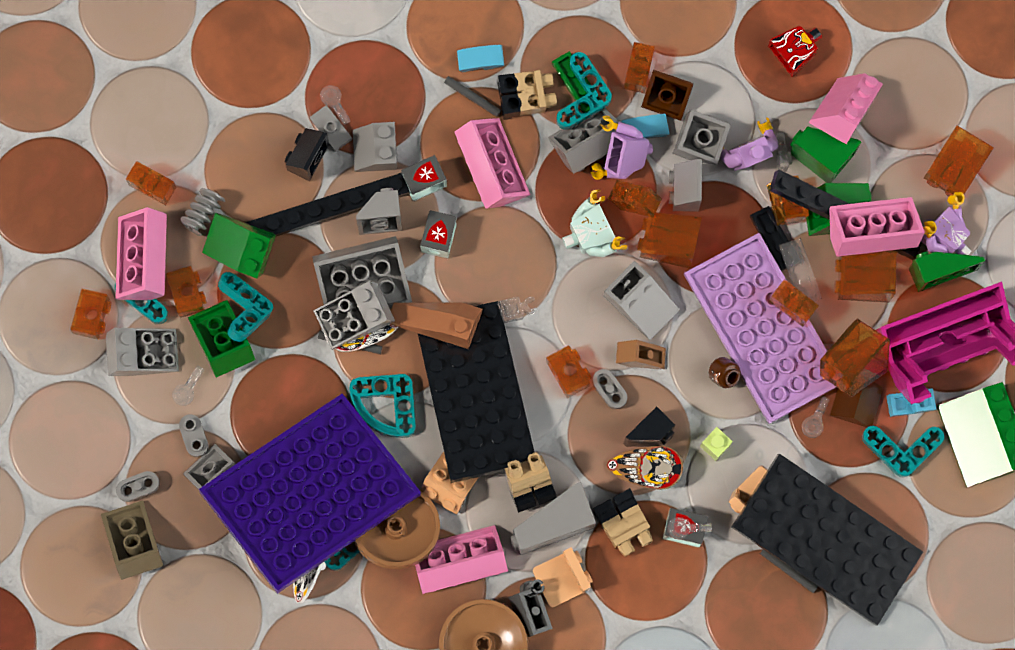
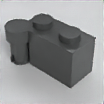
(531, 608)

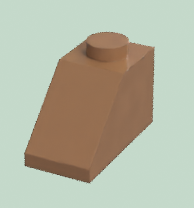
(640, 354)

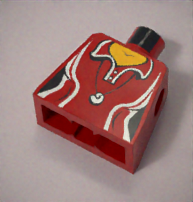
(795, 48)

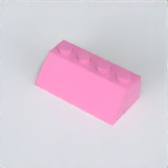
(846, 105)
(491, 162)
(875, 226)
(141, 255)
(462, 560)

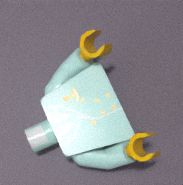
(592, 230)

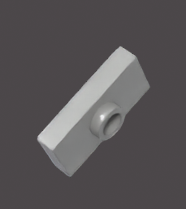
(327, 122)

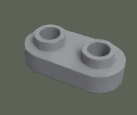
(610, 389)
(193, 435)
(138, 487)

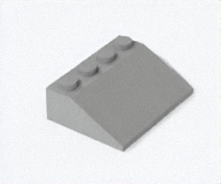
(353, 266)

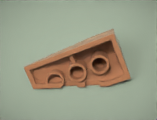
(443, 321)

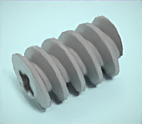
(201, 210)

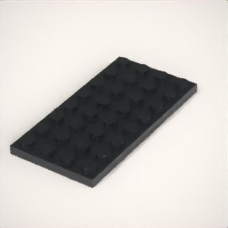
(477, 400)
(827, 539)

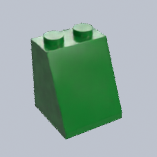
(822, 152)
(848, 192)

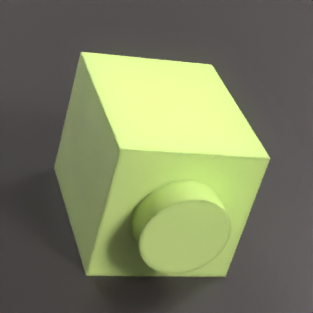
(716, 443)

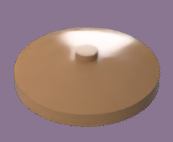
(403, 537)
(483, 626)

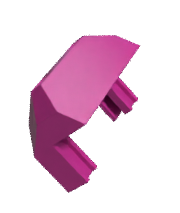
(948, 337)

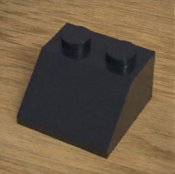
(307, 154)
(651, 431)

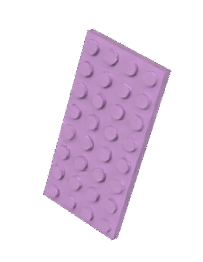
(772, 350)

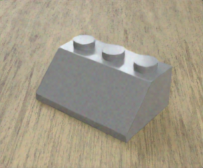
(583, 142)
(380, 213)

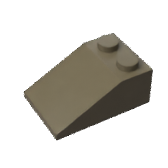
(131, 540)

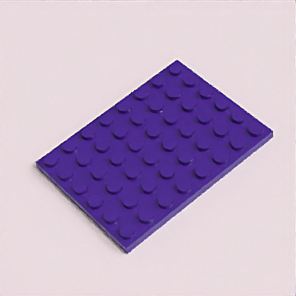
(309, 492)

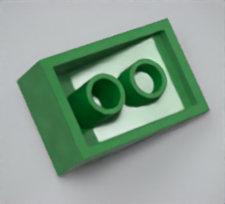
(239, 245)
(941, 267)
(212, 333)

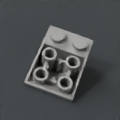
(641, 300)
(354, 314)
(141, 351)

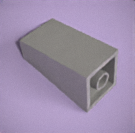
(556, 521)

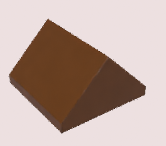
(667, 95)
(859, 408)

